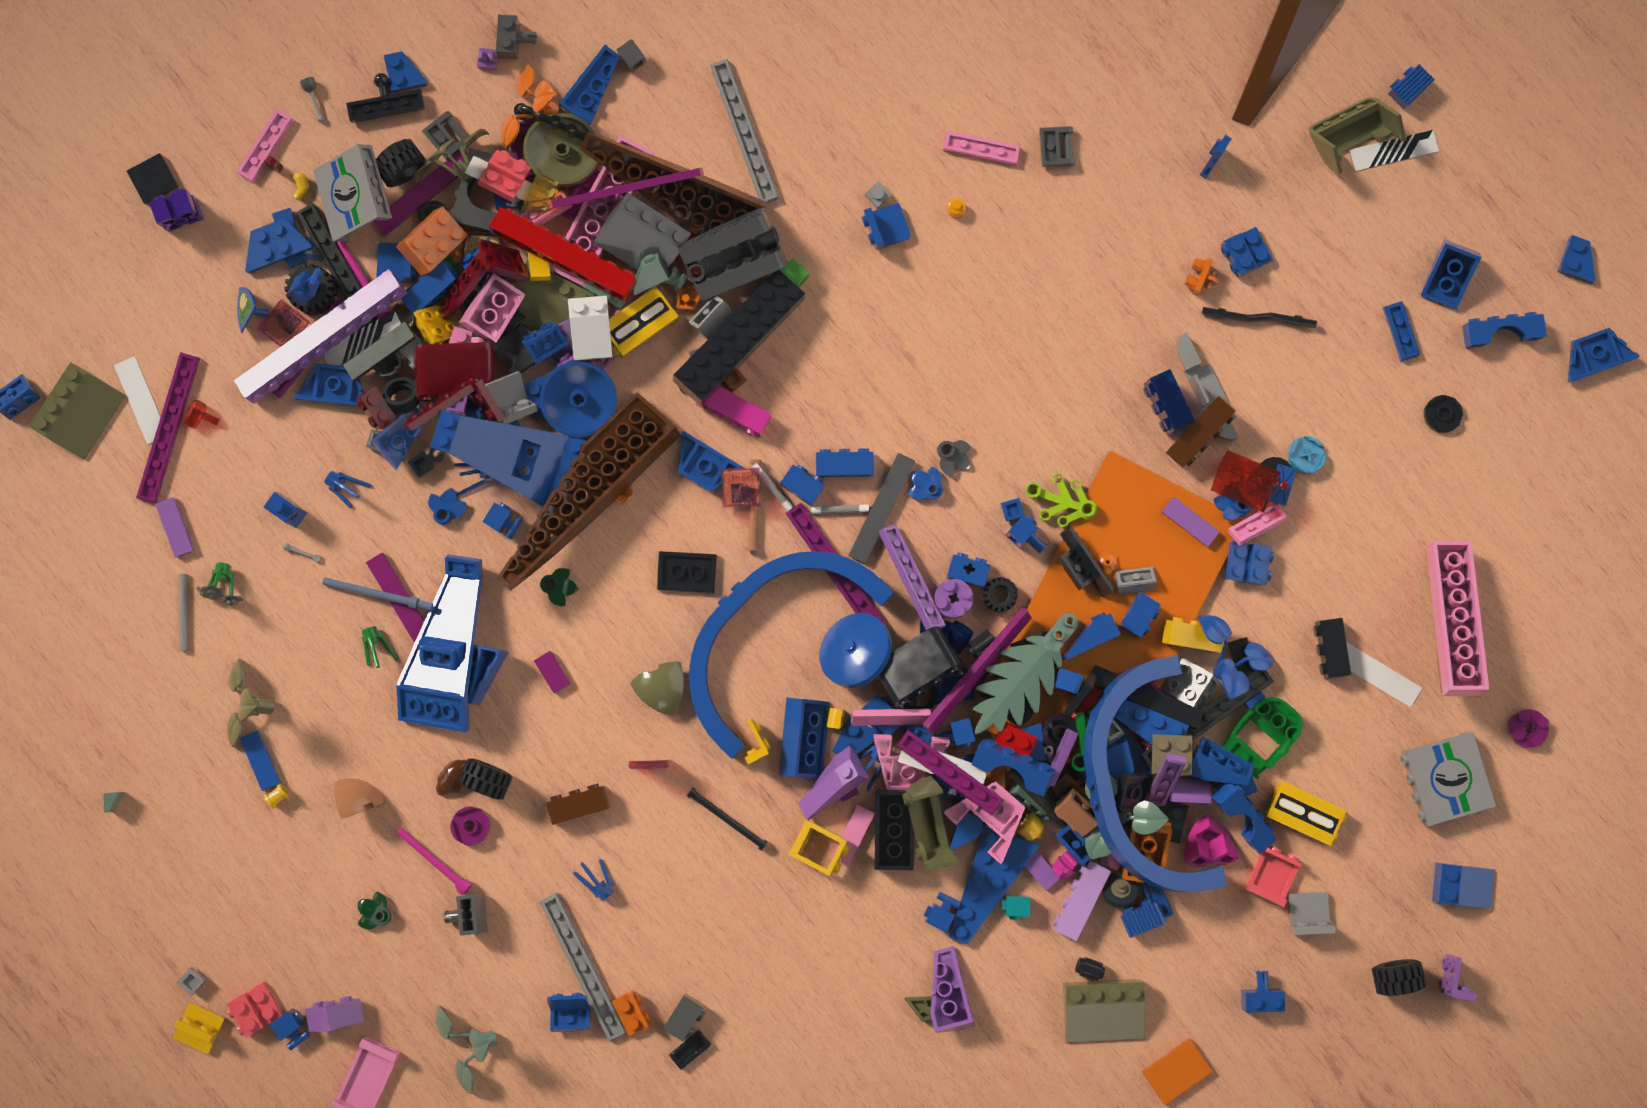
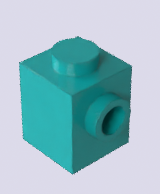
(1016, 906)

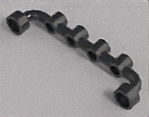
(522, 108)

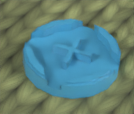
(1306, 455)

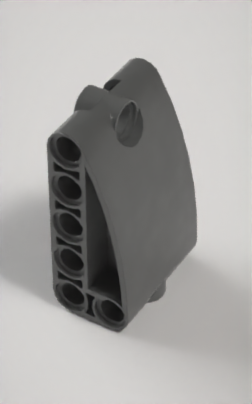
(733, 254)

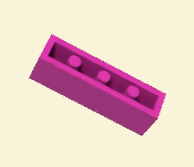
(738, 411)

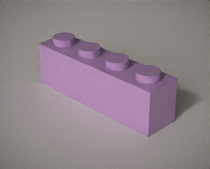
(1081, 900)

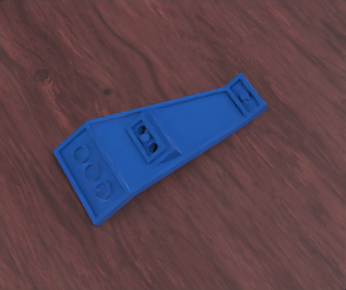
(503, 452)
(436, 687)

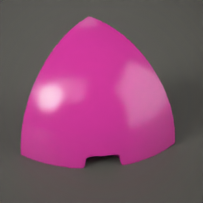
(1209, 844)

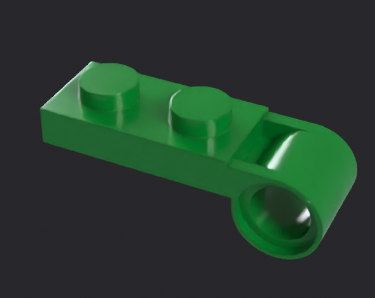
(1081, 723)

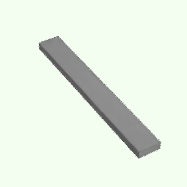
(744, 131)
(583, 967)

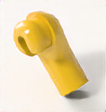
(302, 184)

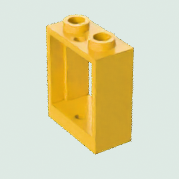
(802, 840)

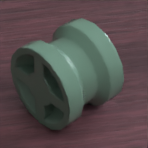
(676, 279)

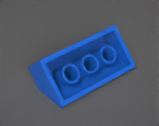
(804, 738)

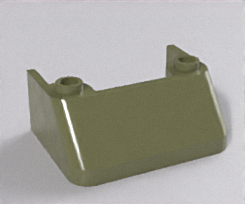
(1354, 125)
(928, 824)

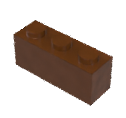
(577, 804)

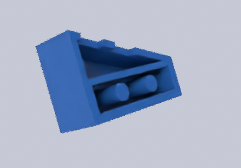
(484, 668)

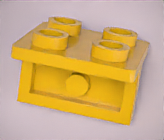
(434, 325)
(198, 1028)

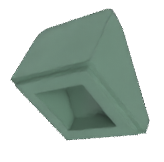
(111, 801)

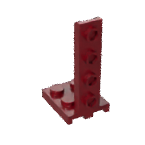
(490, 258)
(474, 388)

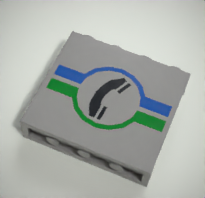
(351, 191)
(1448, 779)

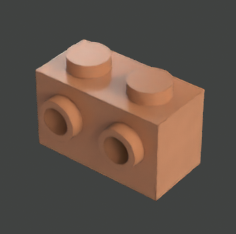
(1076, 812)

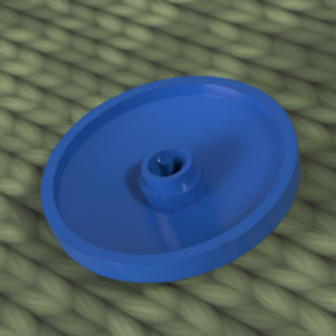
(578, 398)
(855, 650)

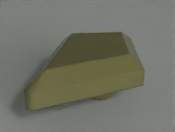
(920, 1006)

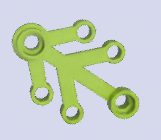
(1064, 501)

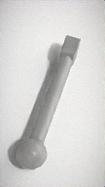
(317, 558)

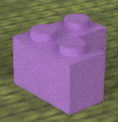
(332, 1015)

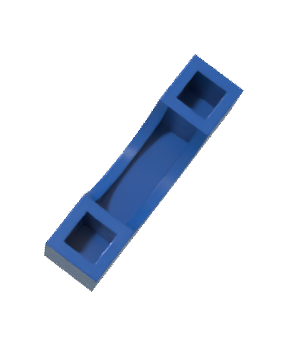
(1526, 327)
(1035, 774)
(1255, 832)

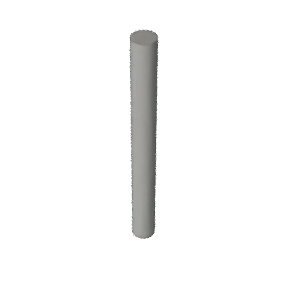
(182, 612)

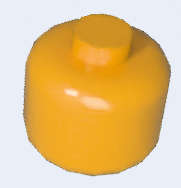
(956, 208)

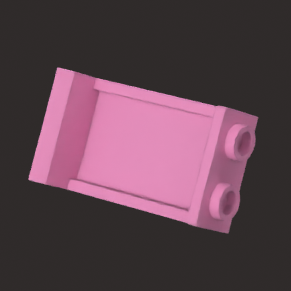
(367, 1075)

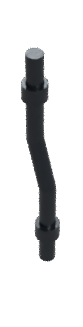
(1295, 320)

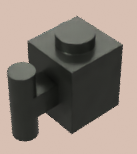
(980, 643)

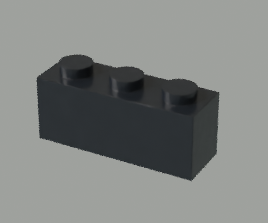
(1332, 648)

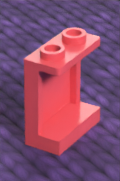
(1273, 875)

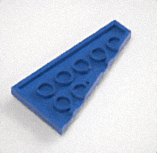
(988, 882)

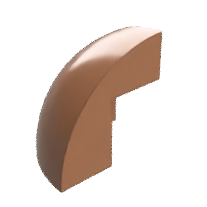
(356, 796)

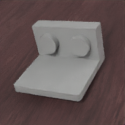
(511, 397)
(1193, 685)
(1310, 913)

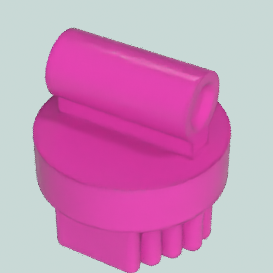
(1065, 865)

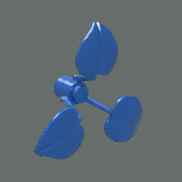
(1233, 681)

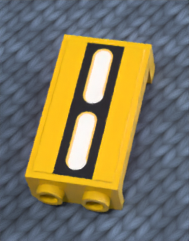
(640, 322)
(1305, 813)

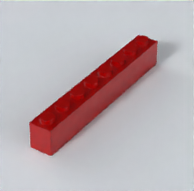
(562, 254)

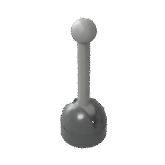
(309, 85)

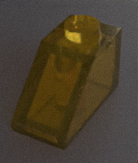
(541, 193)

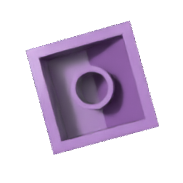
(1191, 791)

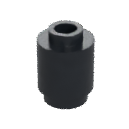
(1090, 968)

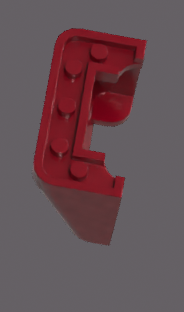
(445, 365)

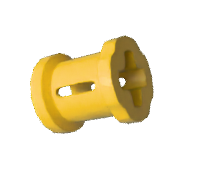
(277, 796)

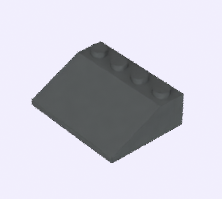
(637, 231)

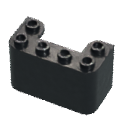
(919, 666)

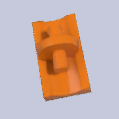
(1196, 283)

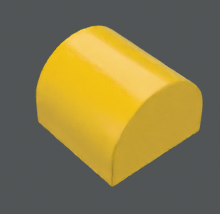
(836, 718)

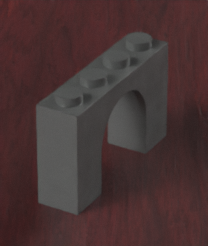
(464, 211)

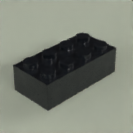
(892, 832)

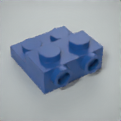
(1246, 252)
(1249, 563)

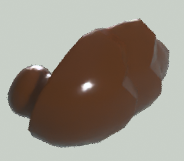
(448, 778)

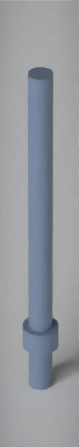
(412, 602)

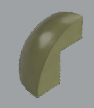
(661, 688)

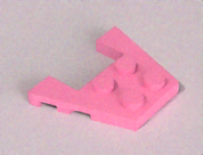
(899, 775)
(1003, 821)

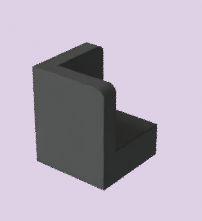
(631, 55)

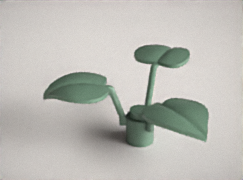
(1146, 820)
(479, 1042)

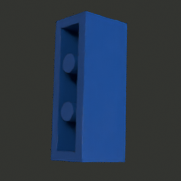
(430, 287)
(844, 463)

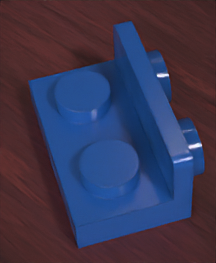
(544, 342)
(17, 397)

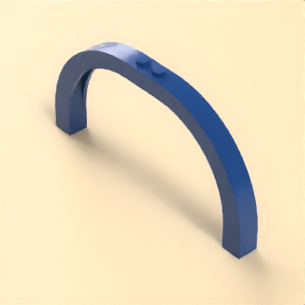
(728, 606)
(1101, 790)

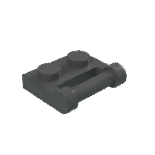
(438, 135)
(1051, 146)

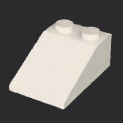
(590, 328)

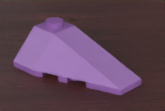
(837, 780)
(950, 1000)

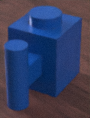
(305, 285)
(499, 518)
(940, 915)
(288, 1025)

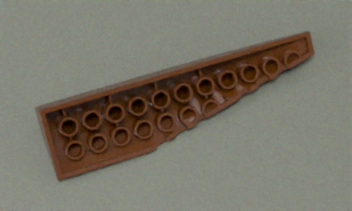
(1286, 38)
(594, 481)

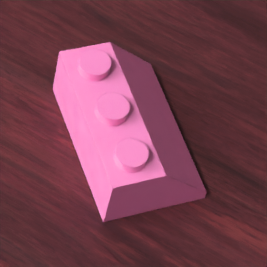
(492, 308)

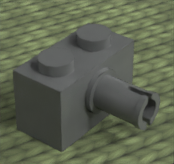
(510, 37)
(469, 914)

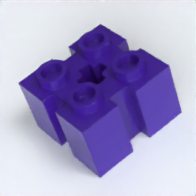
(176, 210)

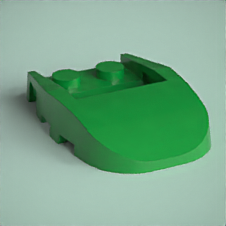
(1278, 721)

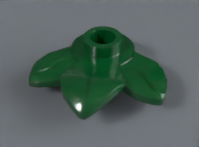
(561, 586)
(371, 910)

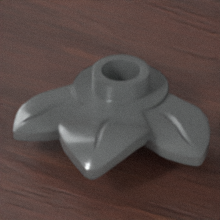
(956, 457)

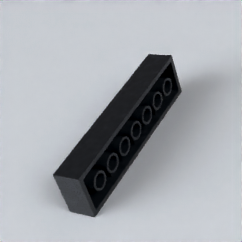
(738, 337)

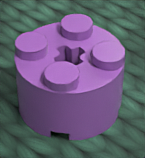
(963, 594)

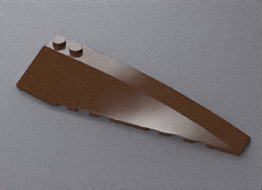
(694, 201)

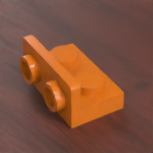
(631, 1012)

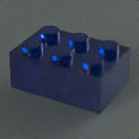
(1168, 402)

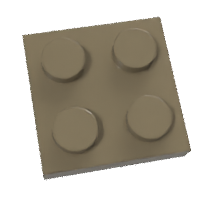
(1173, 745)

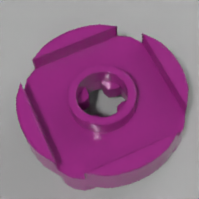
(1538, 723)
(461, 819)

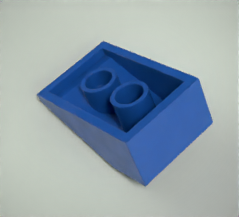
(1450, 274)
(1095, 633)
(1218, 764)
(1463, 885)

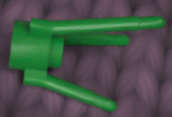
(371, 637)

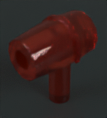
(196, 413)

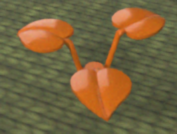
(542, 101)

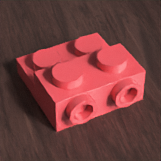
(504, 175)
(254, 1010)

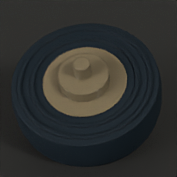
(1119, 891)

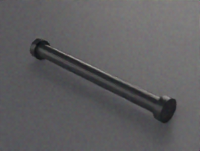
(727, 819)

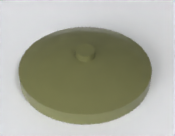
(556, 154)

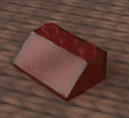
(1246, 481)

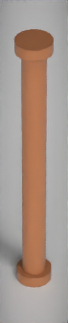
(753, 520)

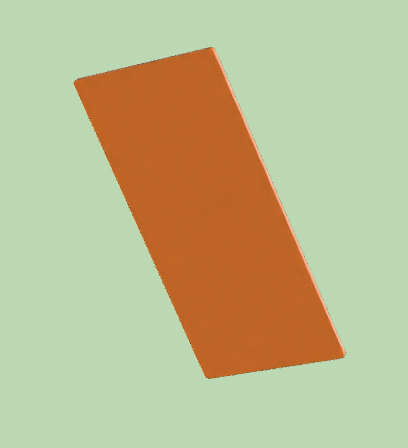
(1140, 536)

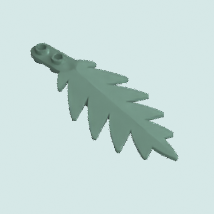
(1023, 676)

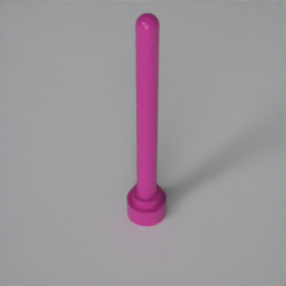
(358, 272)
(462, 884)

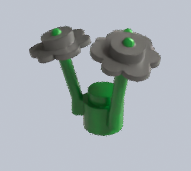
(220, 574)

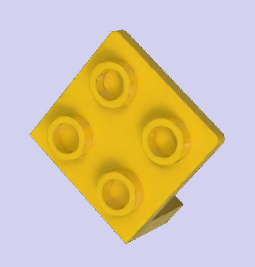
(755, 754)

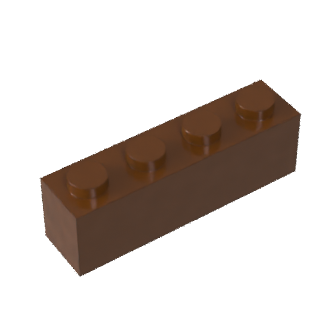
(1201, 431)

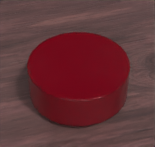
(273, 164)

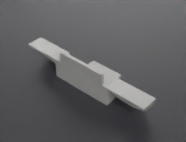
(1202, 381)

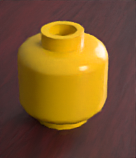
(1030, 827)

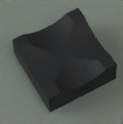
(513, 352)

